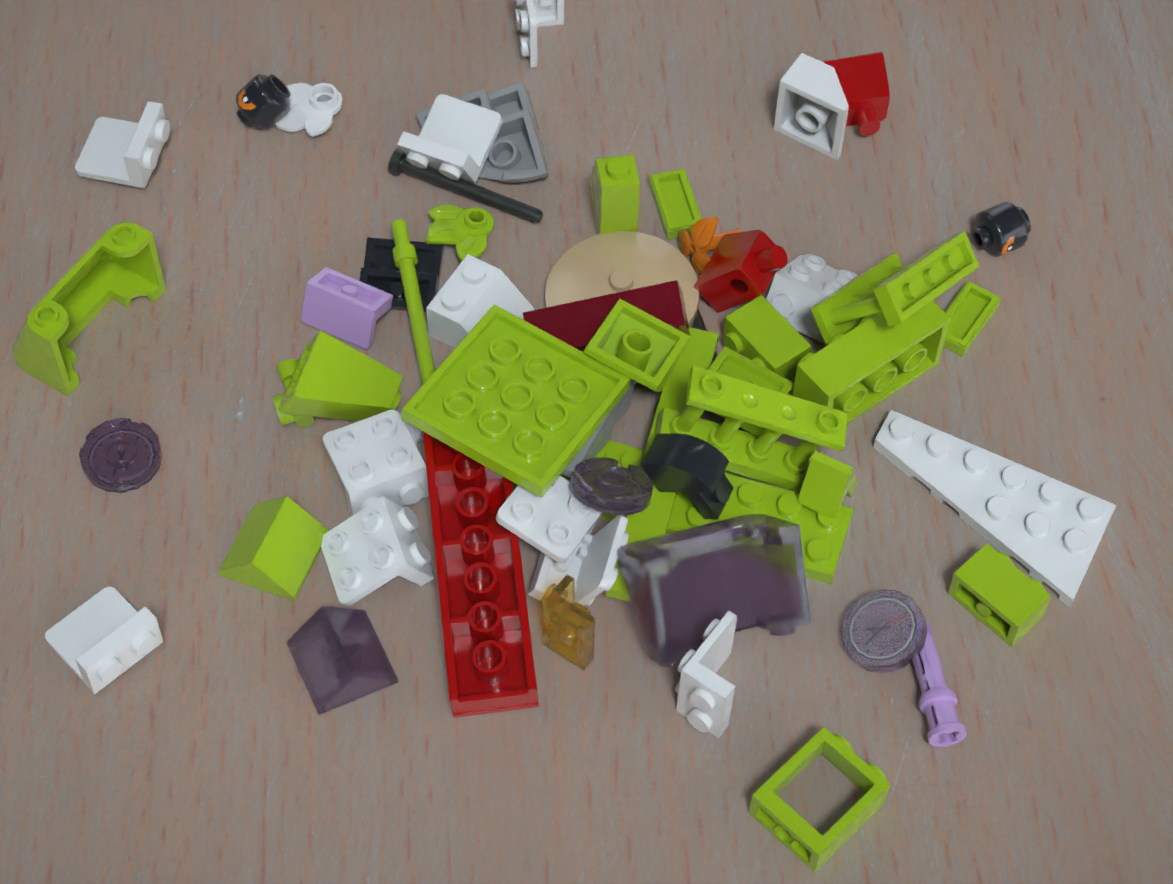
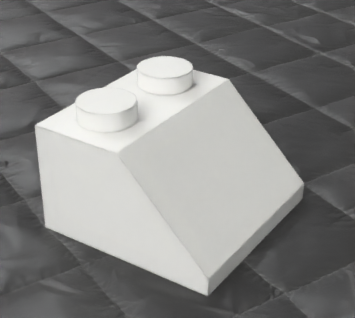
(812, 106)
(468, 297)

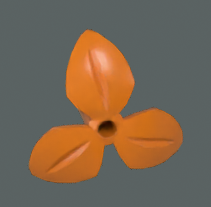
(701, 241)

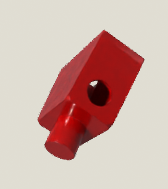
(865, 89)
(740, 269)

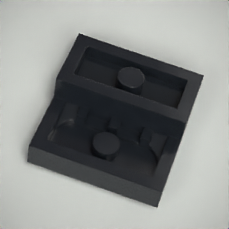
(383, 274)

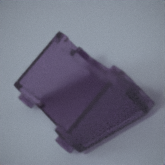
(705, 571)

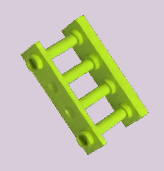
(896, 288)
(777, 412)

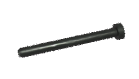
(399, 164)

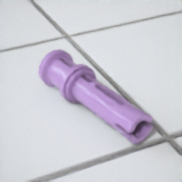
(937, 699)

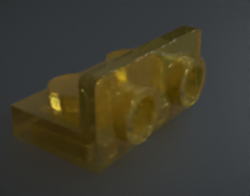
(567, 624)

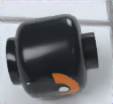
(262, 101)
(1001, 229)

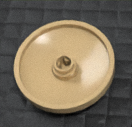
(618, 264)

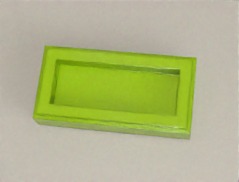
(674, 201)
(969, 315)

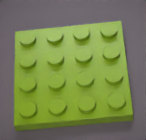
(516, 400)

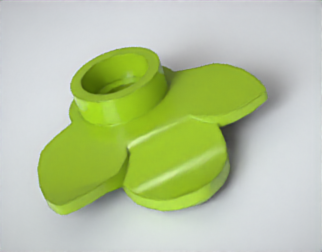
(460, 227)

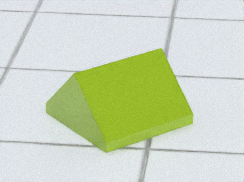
(638, 345)
(275, 548)

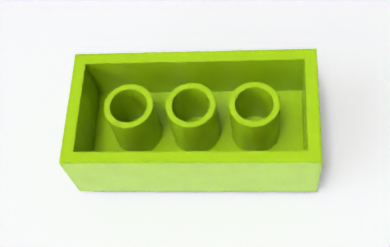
(872, 361)

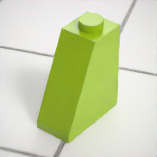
(615, 194)
(339, 383)

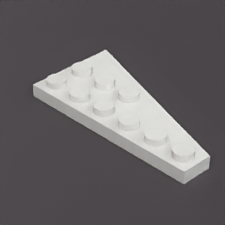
(1014, 508)

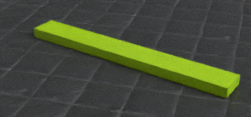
(656, 517)

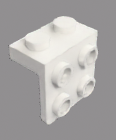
(533, 15)
(453, 138)
(125, 149)
(802, 286)
(376, 461)
(549, 523)
(375, 549)
(589, 564)
(104, 638)
(701, 692)

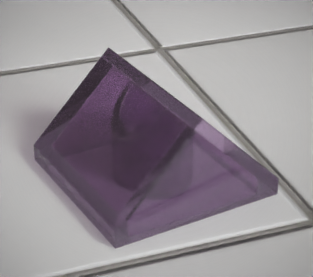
(340, 657)

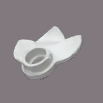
(310, 108)

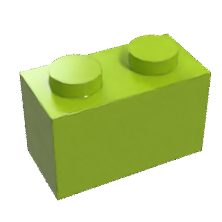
(765, 337)
(999, 594)

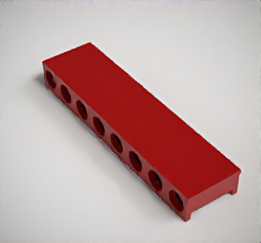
(479, 586)

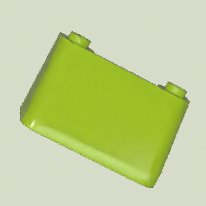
(114, 268)

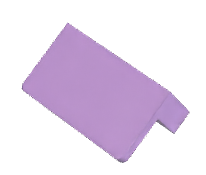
(344, 306)

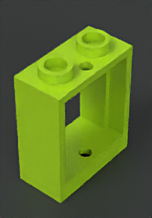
(795, 831)

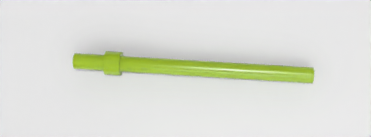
(406, 259)

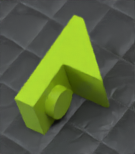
(827, 484)

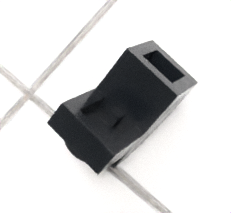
(692, 467)

